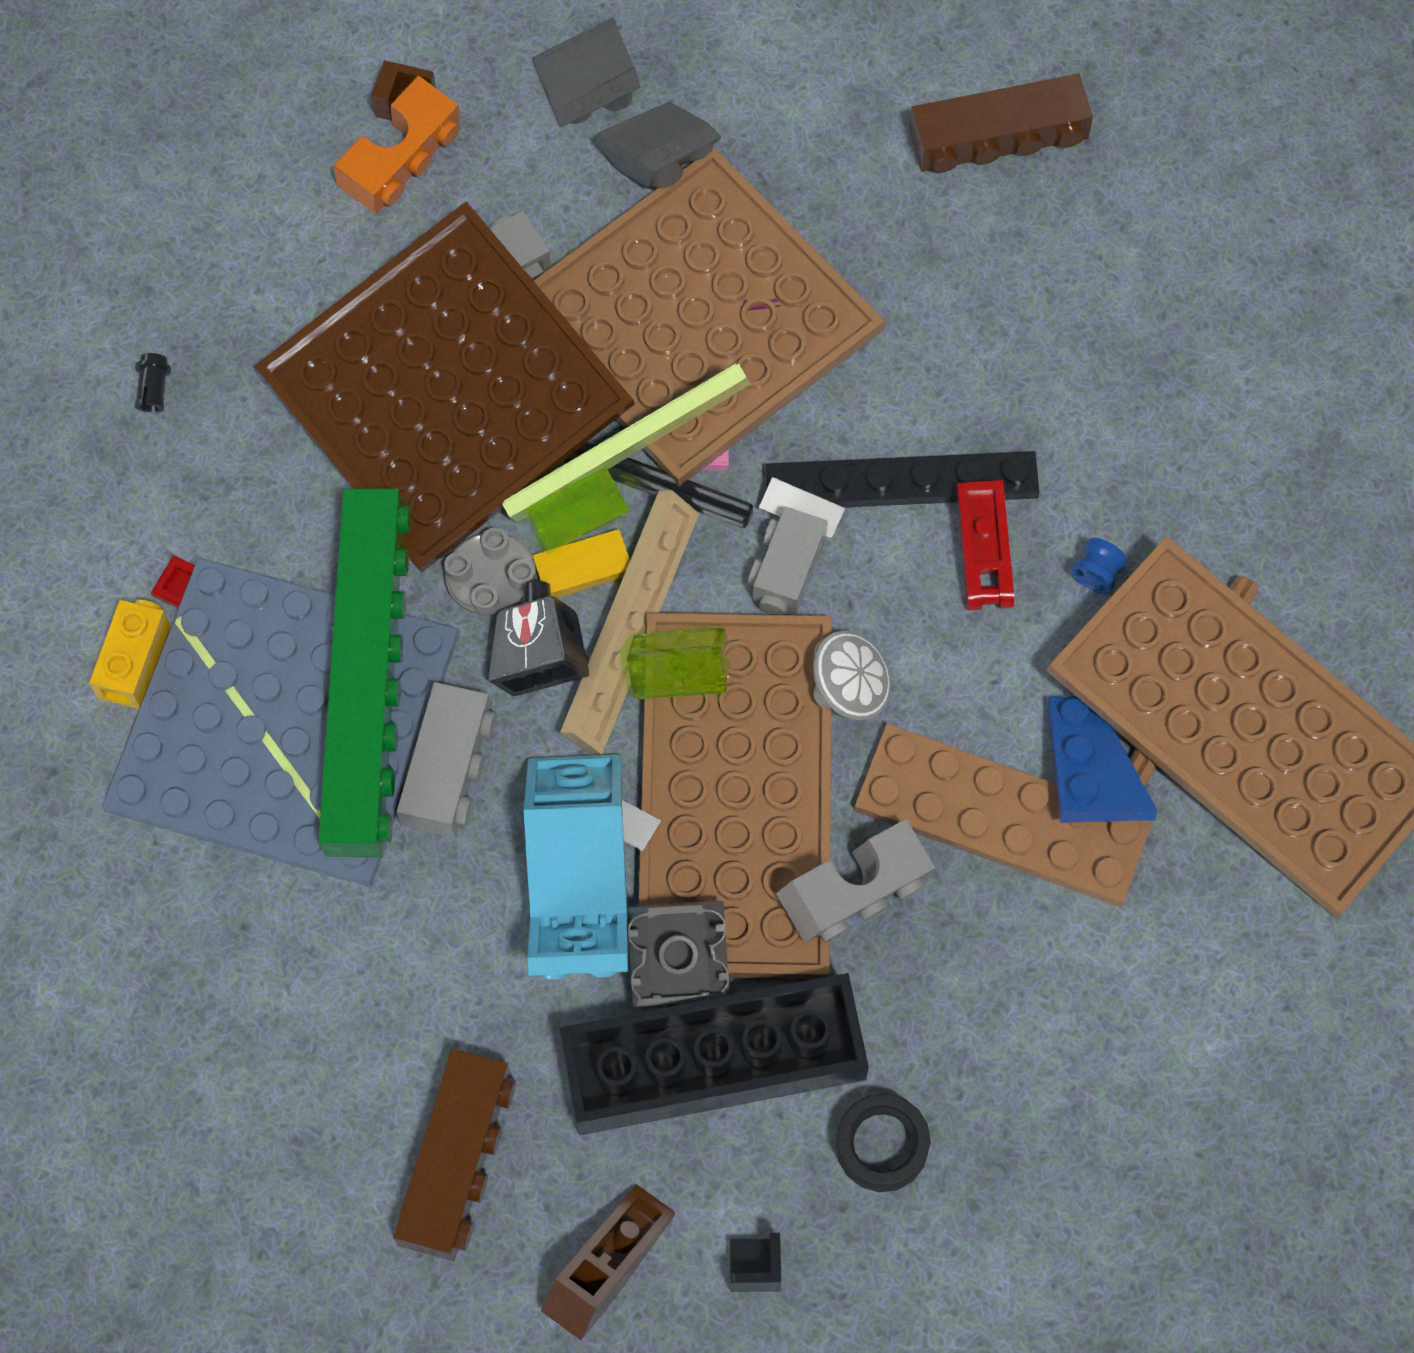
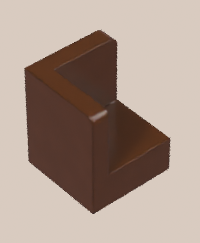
(392, 82)

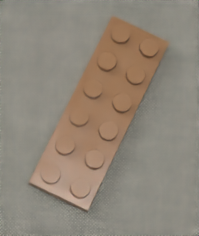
(997, 815)

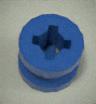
(1099, 565)

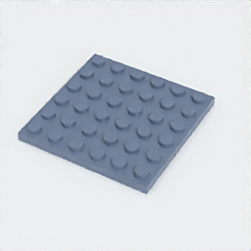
(204, 765)

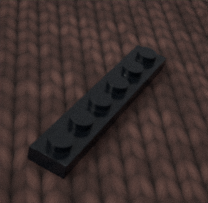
(909, 478)

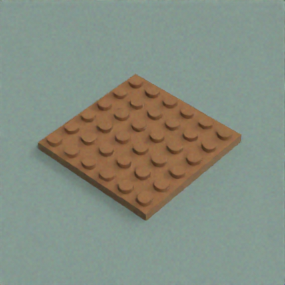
(664, 310)

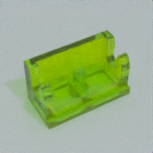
(575, 510)
(678, 663)

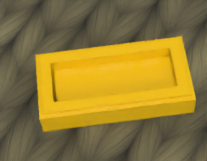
(583, 563)

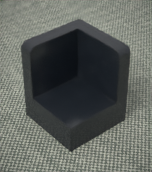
(756, 1264)

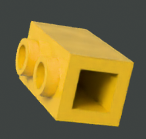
(130, 653)

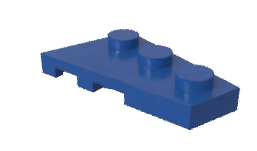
(1093, 768)

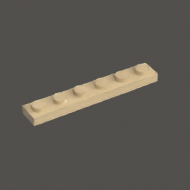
(640, 592)

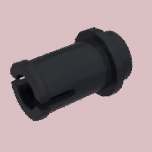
(151, 382)

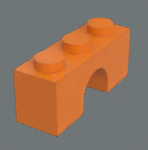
(378, 173)

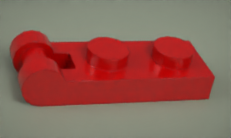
(985, 543)

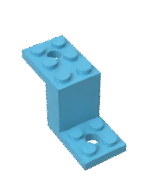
(576, 866)

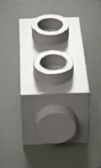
(789, 562)

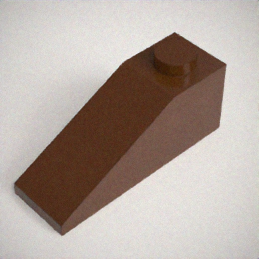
(606, 1262)

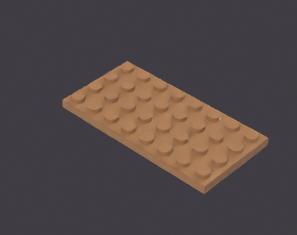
(1246, 724)
(742, 789)

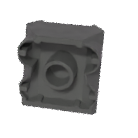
(587, 73)
(658, 144)
(677, 952)

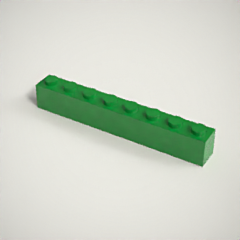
(363, 674)

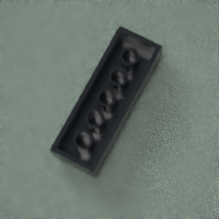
(714, 1054)

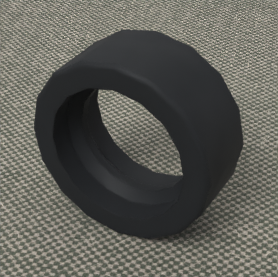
(891, 1106)

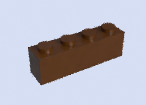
(1000, 123)
(453, 1155)

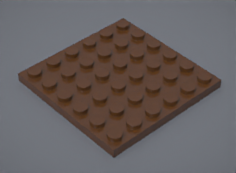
(446, 383)

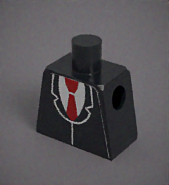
(537, 643)

